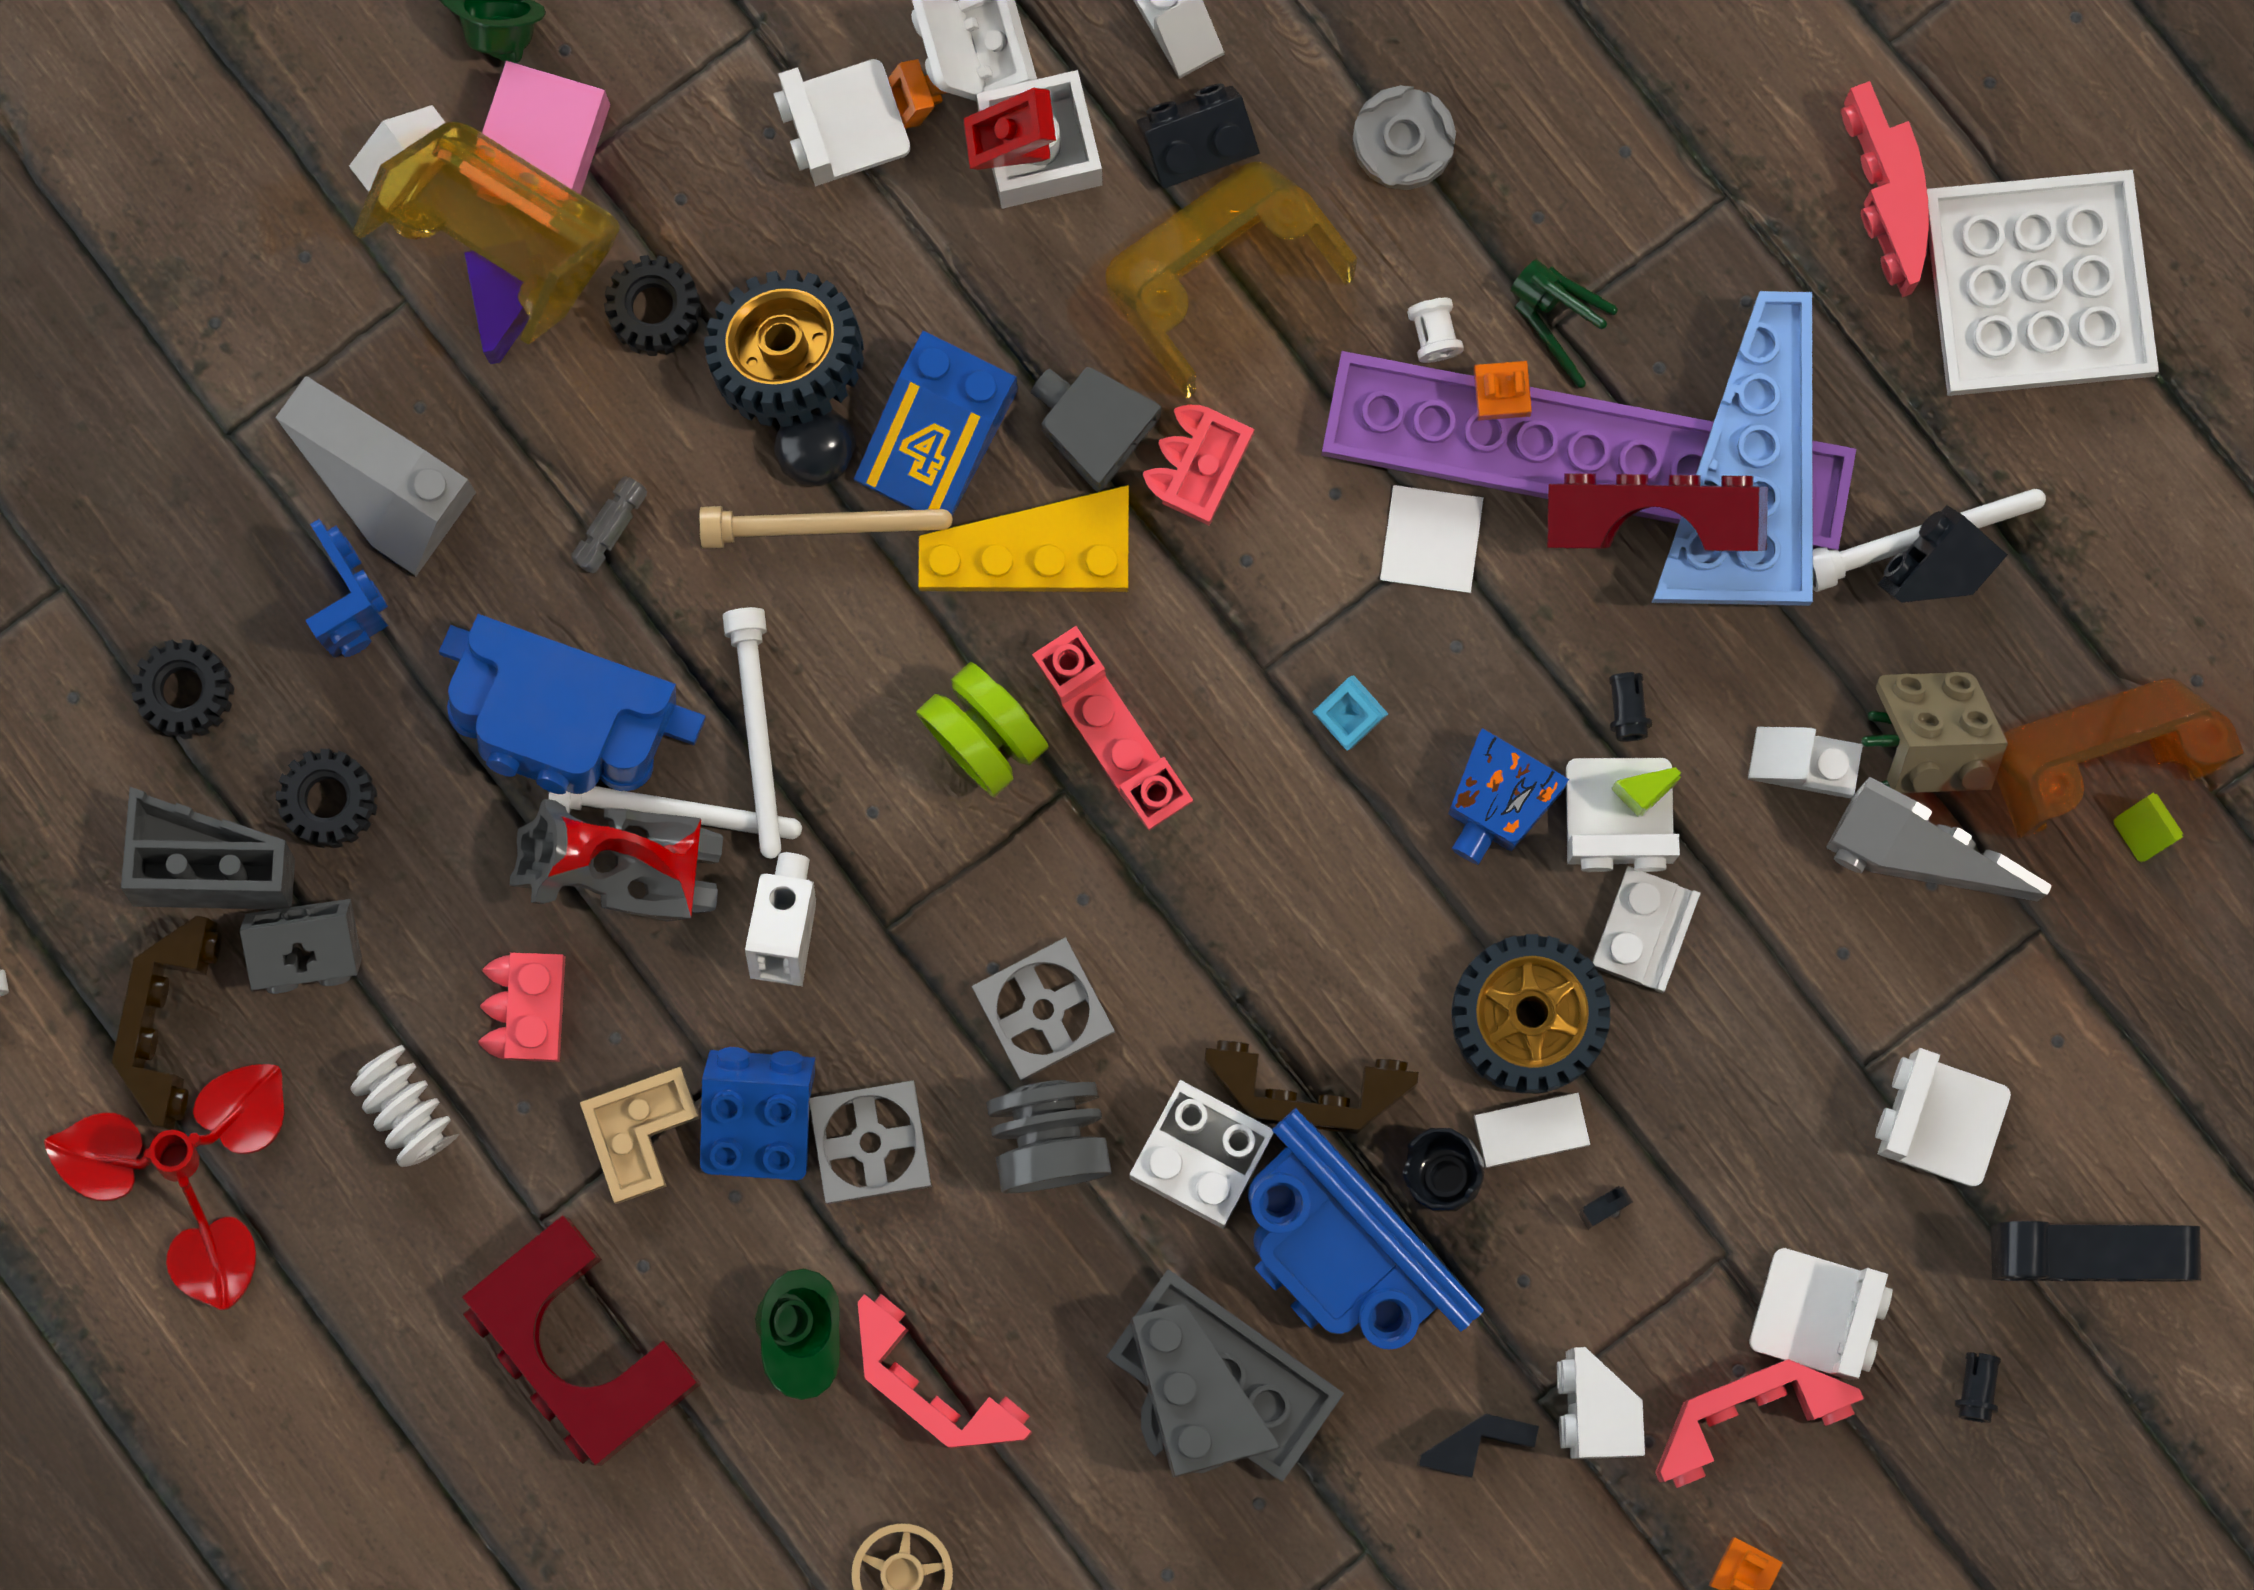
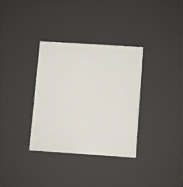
(1431, 538)

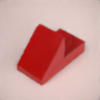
(1011, 131)

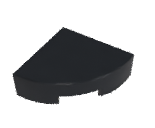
(1605, 1206)

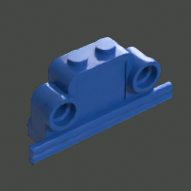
(559, 709)
(1344, 1246)

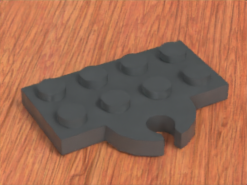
(1281, 1389)

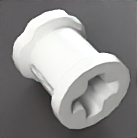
(1435, 330)

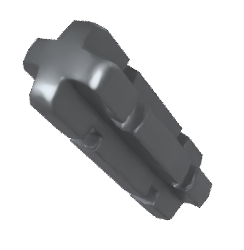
(609, 524)

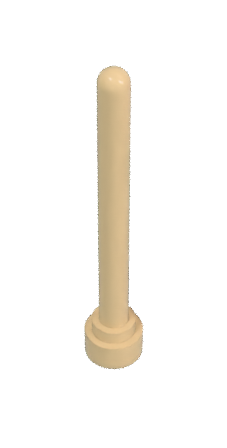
(722, 526)

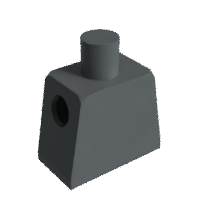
(1094, 422)

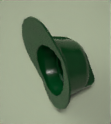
(498, 25)
(800, 1333)

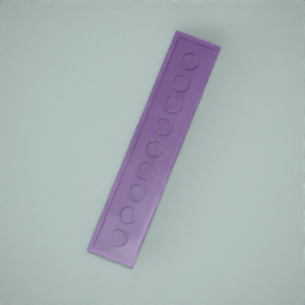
(1430, 427)

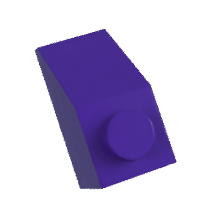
(496, 306)

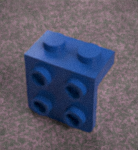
(352, 620)
(756, 1114)

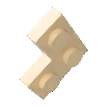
(623, 1126)

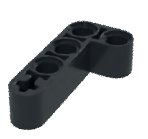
(2095, 1252)

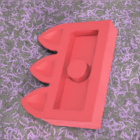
(1202, 463)
(529, 1007)

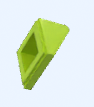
(1645, 790)
(2148, 827)

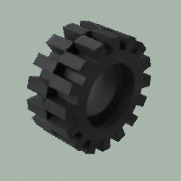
(645, 275)
(165, 662)
(308, 772)

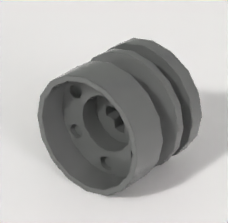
(1049, 1137)

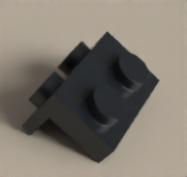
(1198, 134)

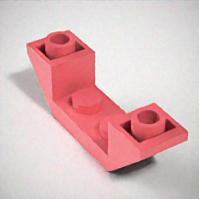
(1110, 730)
(879, 1336)
(1816, 1393)

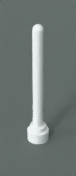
(1832, 564)
(746, 629)
(710, 815)

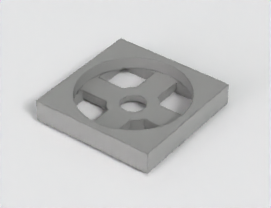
(1027, 1063)
(917, 1174)

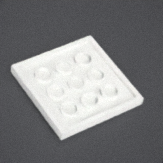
(2040, 283)

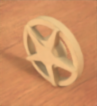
(902, 1569)

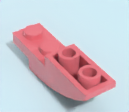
(1899, 205)

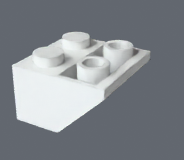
(1201, 1154)
(1602, 1410)

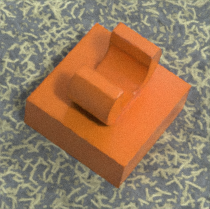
(913, 93)
(1502, 390)
(1745, 1568)

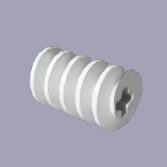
(401, 1108)

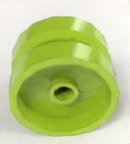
(990, 722)

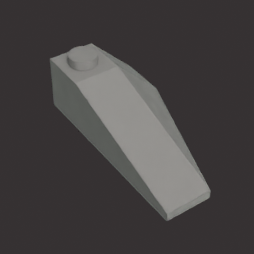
(382, 480)
(1896, 839)

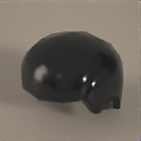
(815, 450)
(1443, 1170)

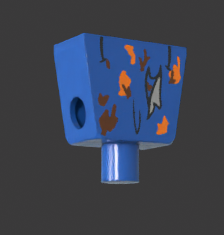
(1501, 796)

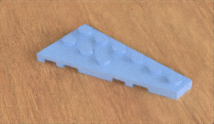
(1764, 434)

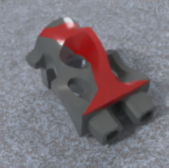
(562, 850)

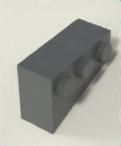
(199, 861)
(1194, 1395)

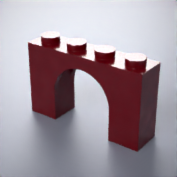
(512, 1308)

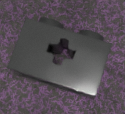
(322, 928)

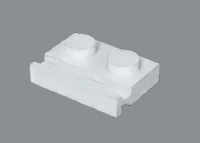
(1645, 929)

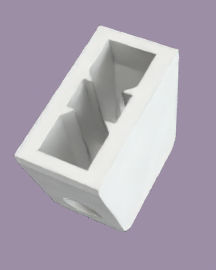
(778, 937)

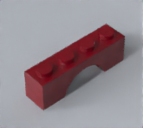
(1723, 516)

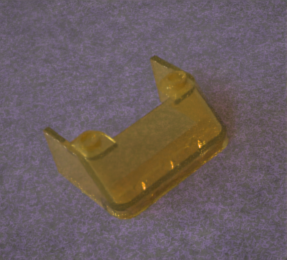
(498, 209)
(1147, 273)

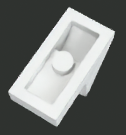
(1182, 32)
(1805, 761)

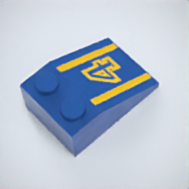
(936, 426)

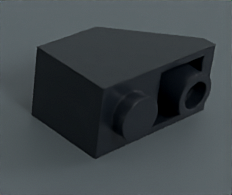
(1944, 561)

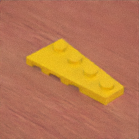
(1040, 549)

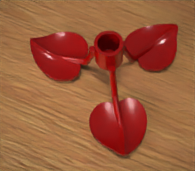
(104, 1149)

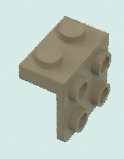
(1943, 732)

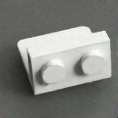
(973, 45)
(842, 120)
(1605, 829)
(1942, 1119)
(1820, 1314)

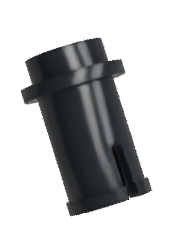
(1629, 707)
(1979, 1388)

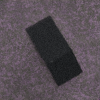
(1459, 1451)

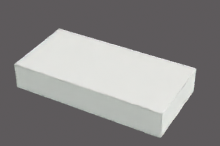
(1531, 1130)

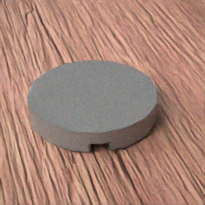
(1404, 137)

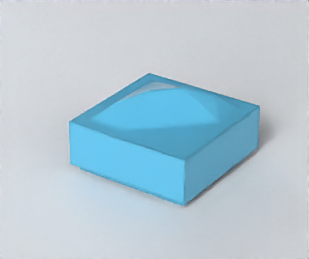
(1350, 712)

